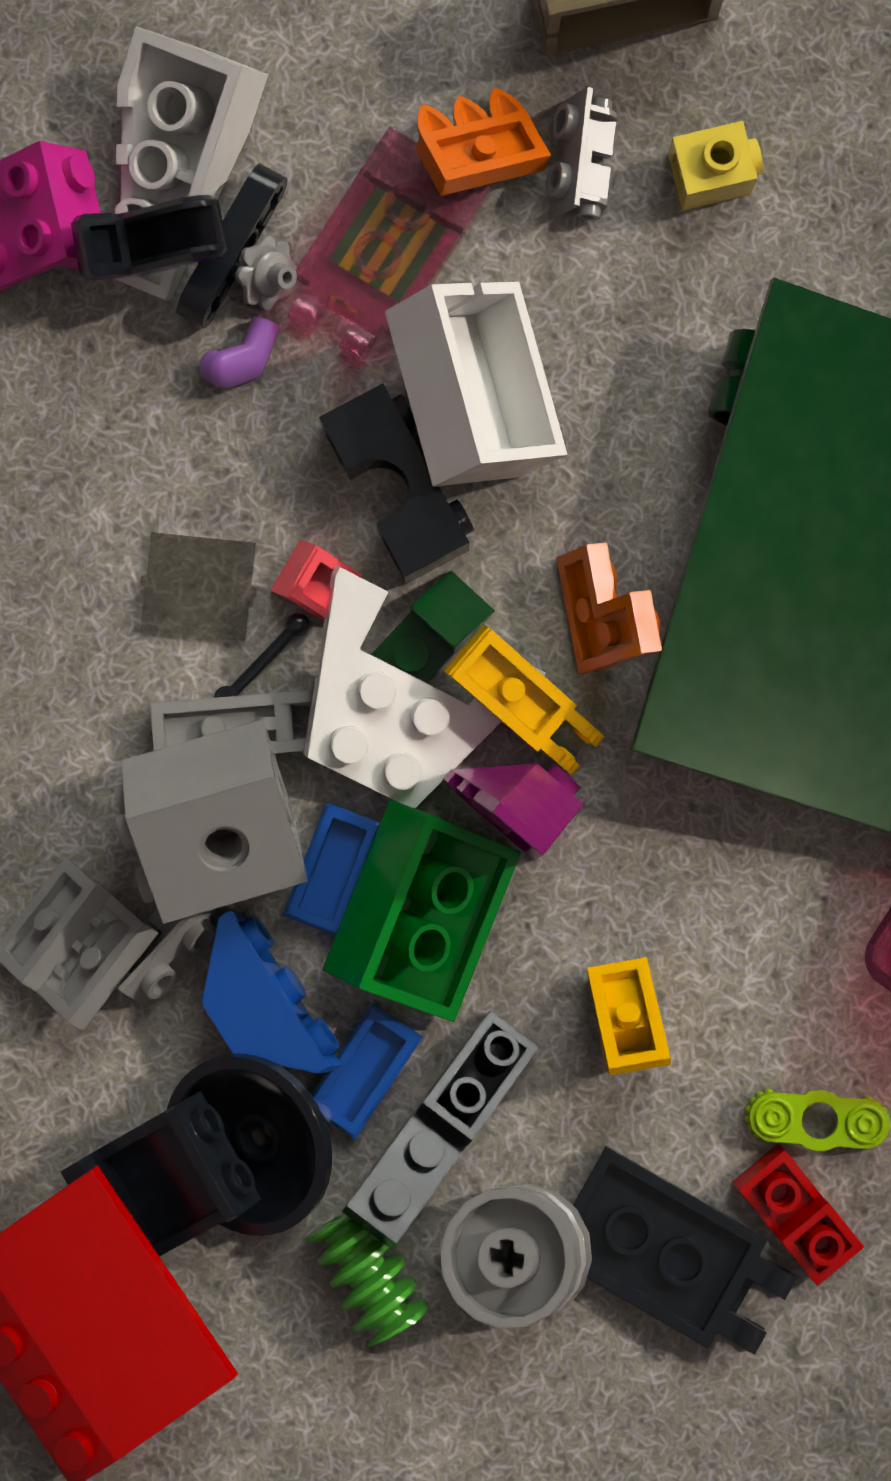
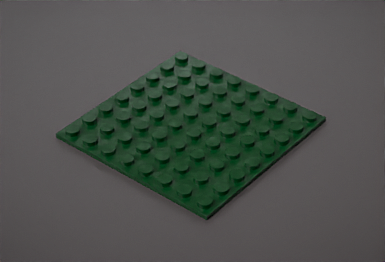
(786, 591)

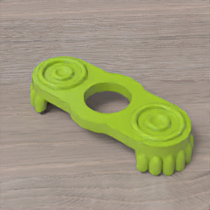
(779, 1119)

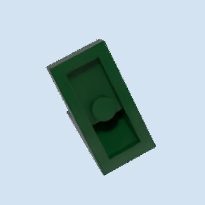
(435, 628)

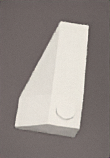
(180, 128)

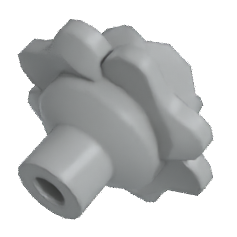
(266, 272)

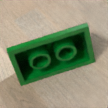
(421, 911)

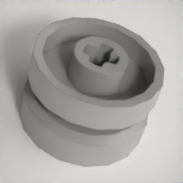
(480, 1261)

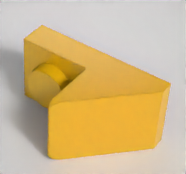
(628, 1016)

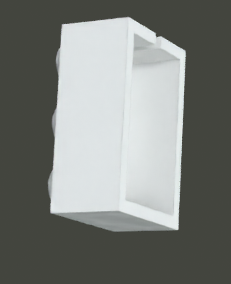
(475, 382)

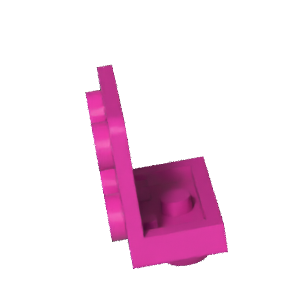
(39, 199)

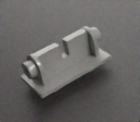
(583, 129)
(164, 957)

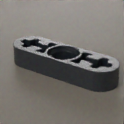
(242, 230)

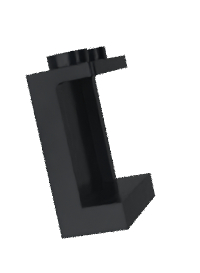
(175, 1174)

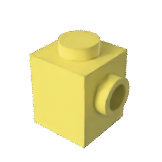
(714, 165)

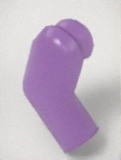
(241, 362)

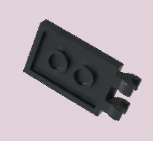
(674, 1253)

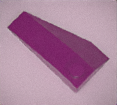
(520, 801)

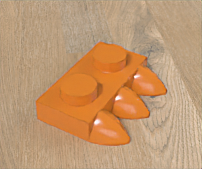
(479, 146)

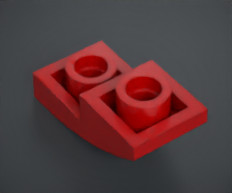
(798, 1214)

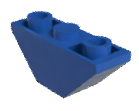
(261, 1004)

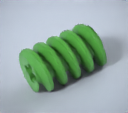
(369, 1278)

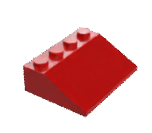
(97, 1330)

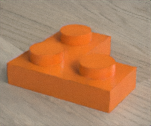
(601, 625)

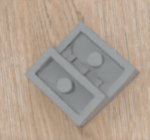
(74, 943)

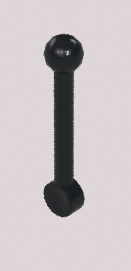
(296, 625)

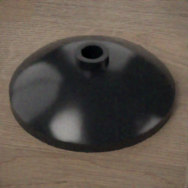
(288, 1168)

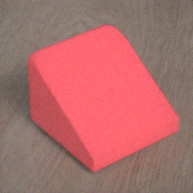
(307, 579)

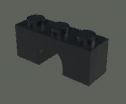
(376, 434)

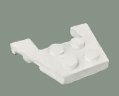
(377, 718)

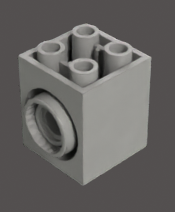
(209, 822)

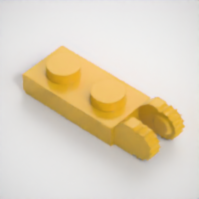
(519, 696)

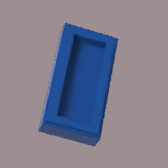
(331, 868)
(367, 1071)

